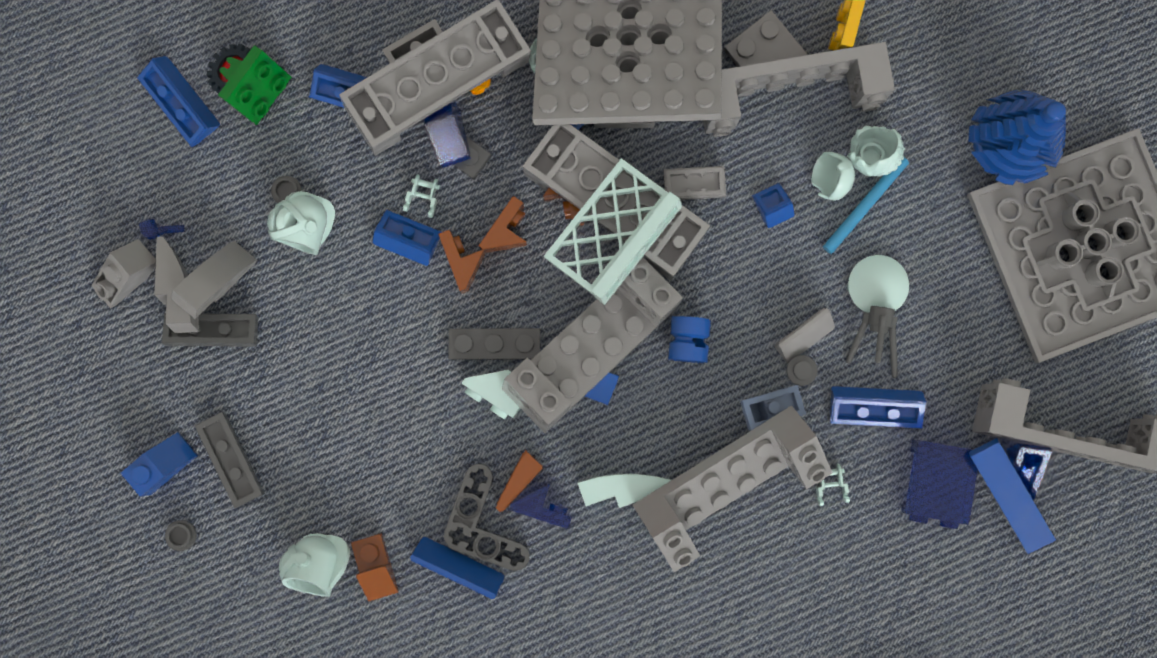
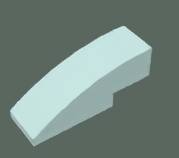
(625, 487)

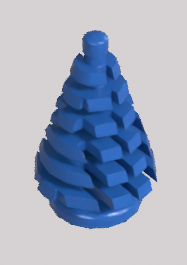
(1019, 136)

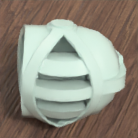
(301, 221)
(314, 564)

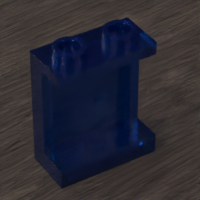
(940, 484)

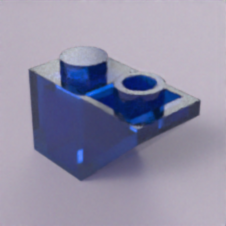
(448, 135)

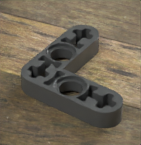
(470, 522)

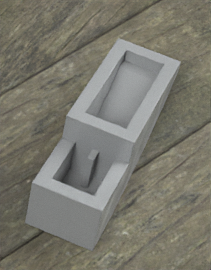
(168, 275)
(212, 279)

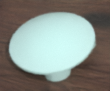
(878, 282)

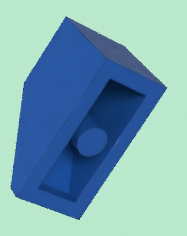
(159, 465)

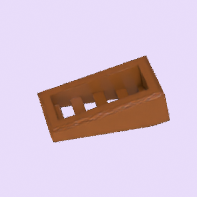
(524, 472)

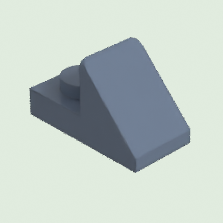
(765, 406)

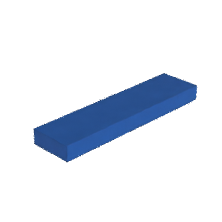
(1012, 496)

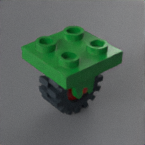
(247, 80)

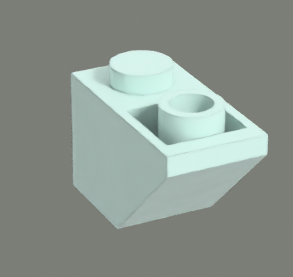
(490, 388)

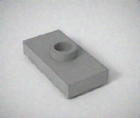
(696, 182)

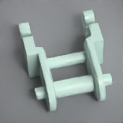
(432, 185)
(837, 471)

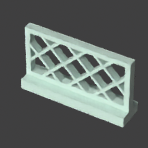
(635, 246)

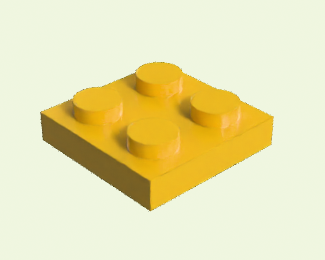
(849, 18)

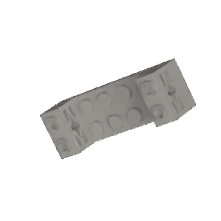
(865, 67)
(435, 75)
(576, 168)
(591, 347)
(1002, 416)
(727, 476)

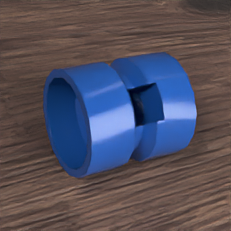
(689, 339)

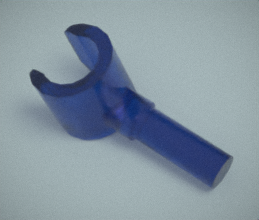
(151, 231)

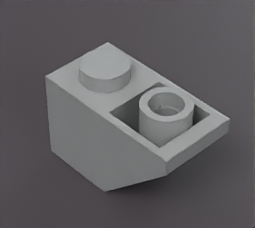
(123, 272)

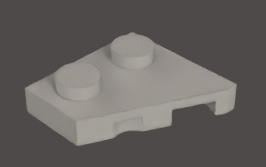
(763, 42)

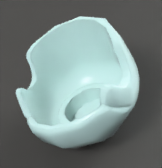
(833, 175)

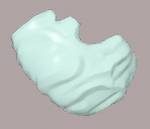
(876, 150)

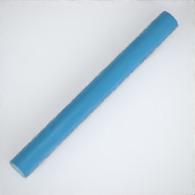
(862, 208)

